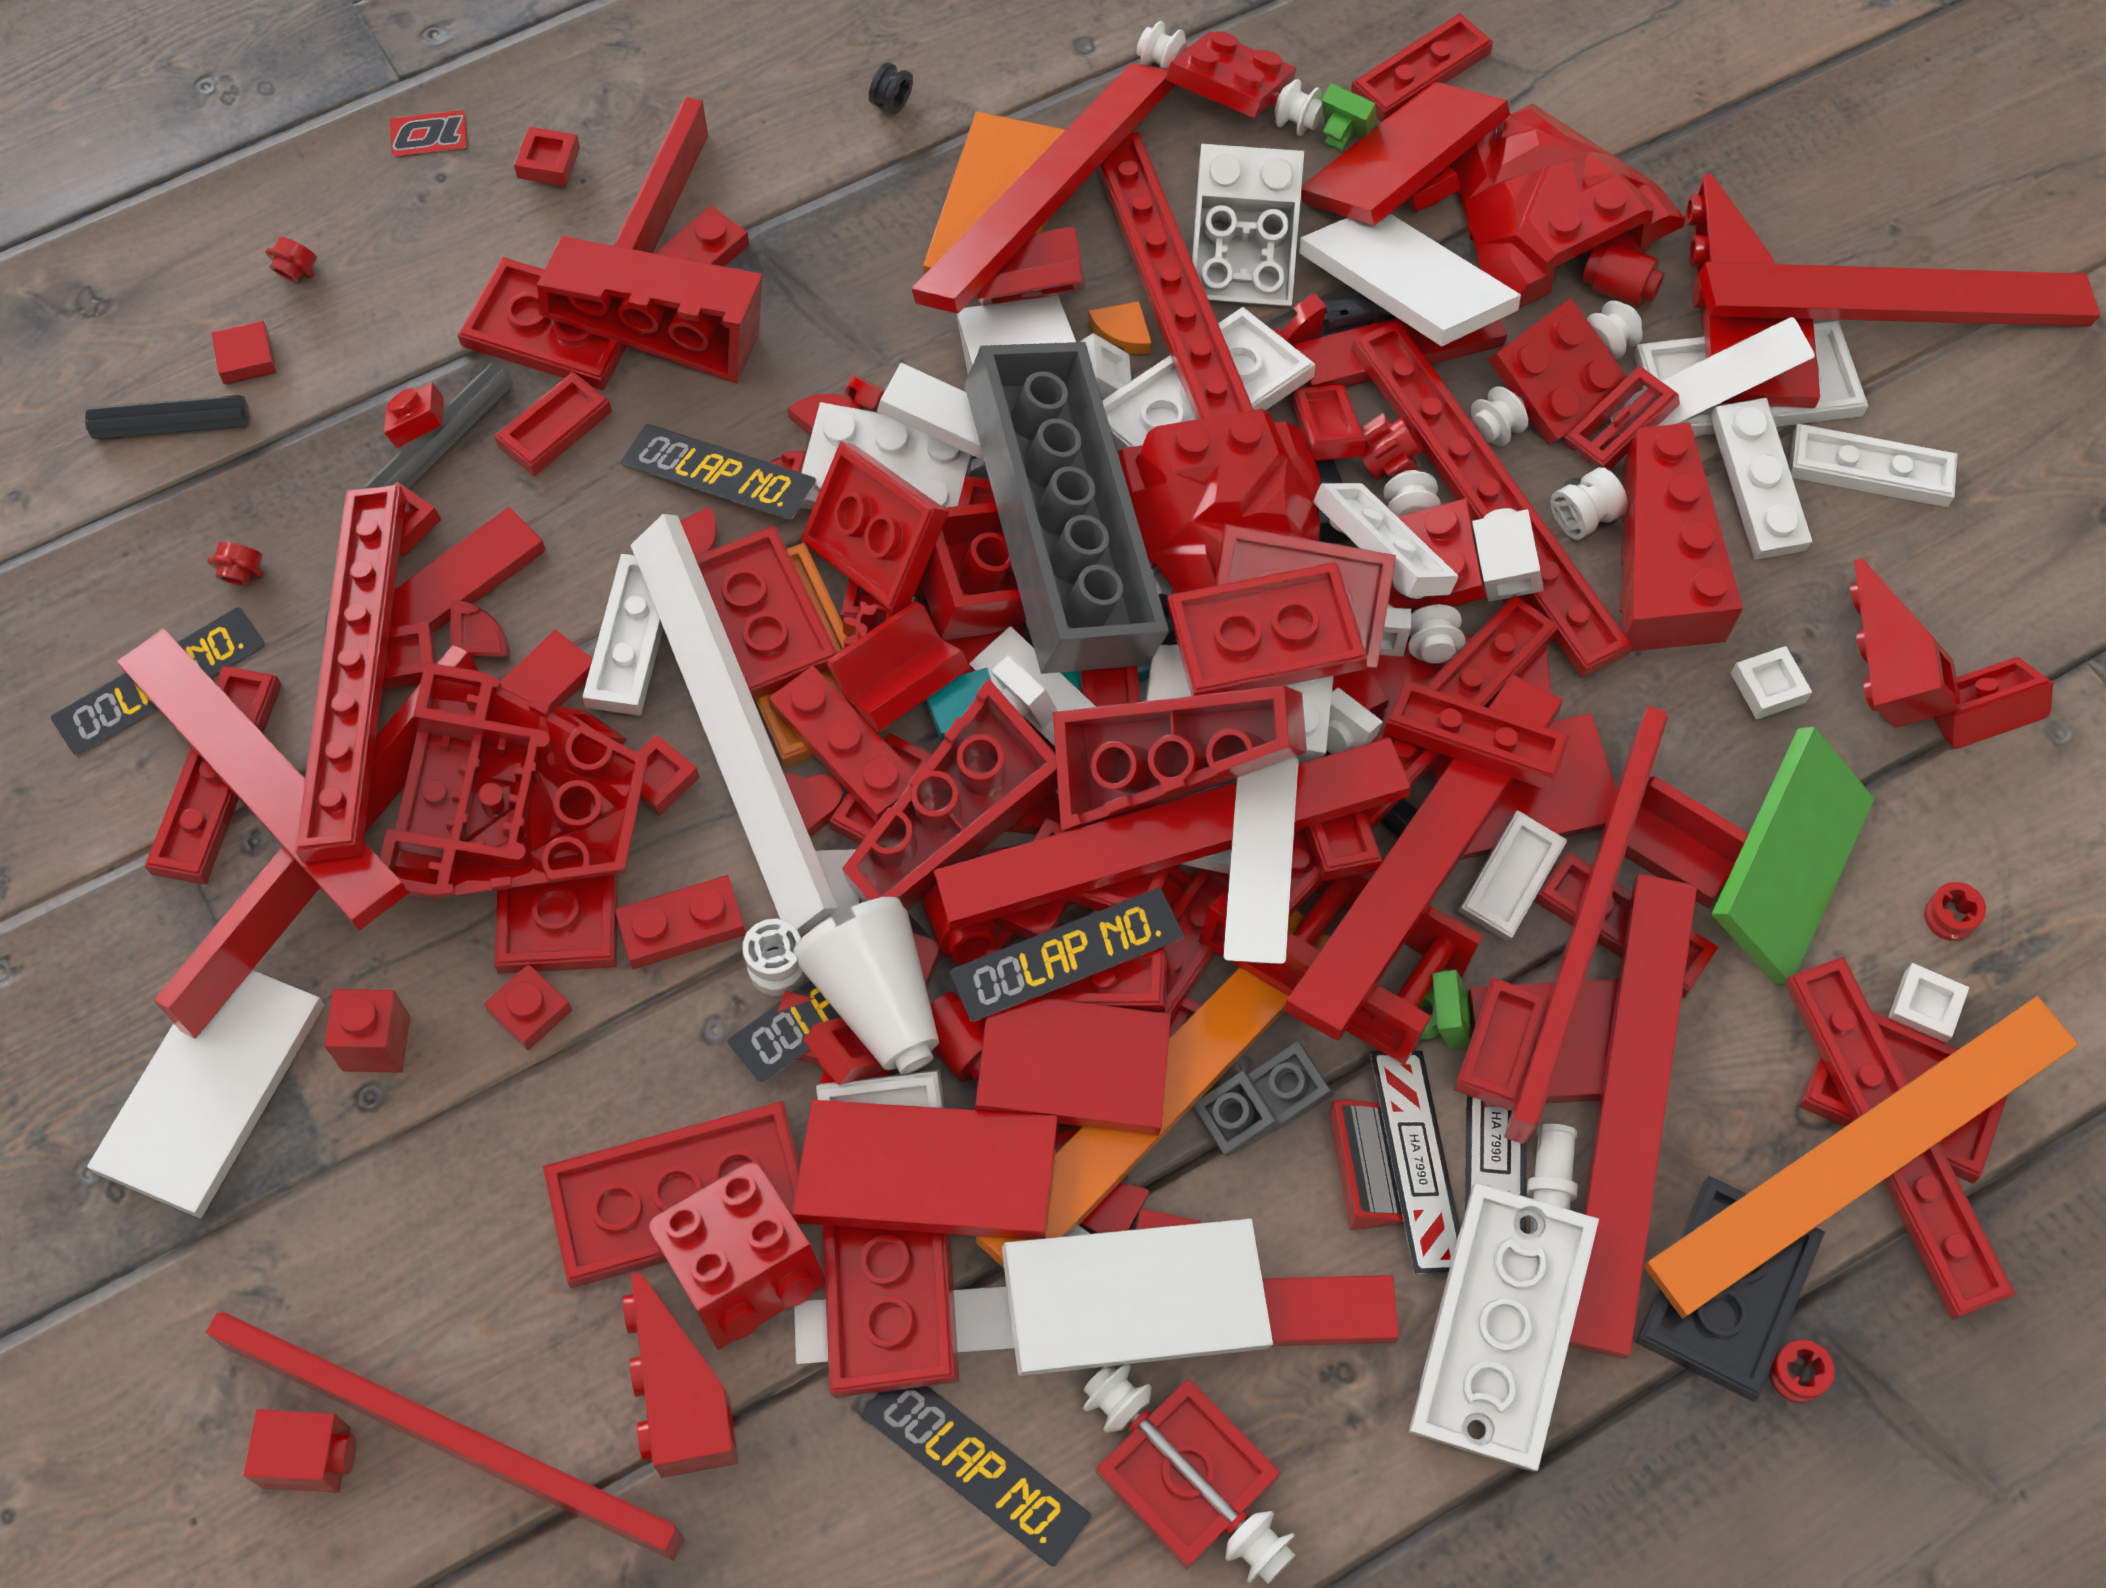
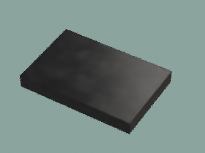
(1741, 1328)

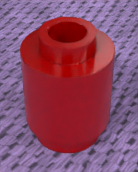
(1623, 274)
(960, 944)
(958, 1037)

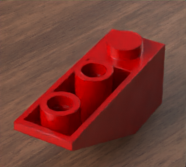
(1719, 234)
(1906, 665)
(685, 1401)

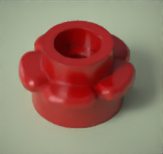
(291, 259)
(236, 563)

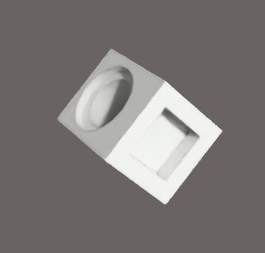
(1507, 554)

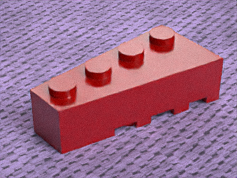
(655, 304)
(1673, 550)
(1168, 749)
(957, 803)

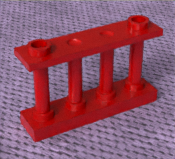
(1385, 1019)

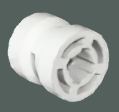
(1594, 500)
(775, 969)

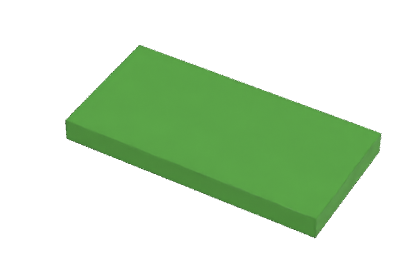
(1793, 856)

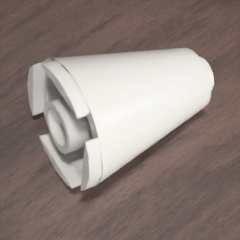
(874, 981)

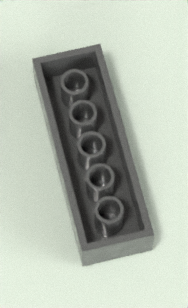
(1064, 507)

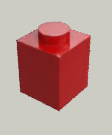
(367, 1030)
(299, 1451)

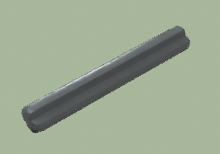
(458, 417)

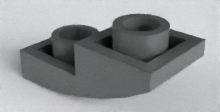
(1263, 1100)

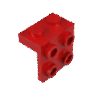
(737, 1254)

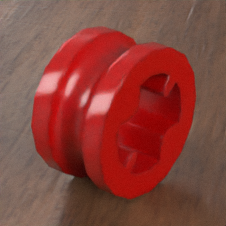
(1967, 902)
(1814, 1355)

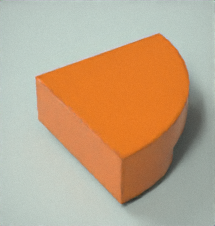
(1122, 326)

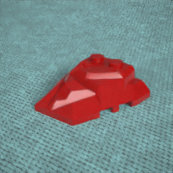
(1549, 194)
(1217, 474)
(507, 793)

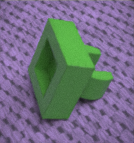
(1346, 116)
(1450, 1010)

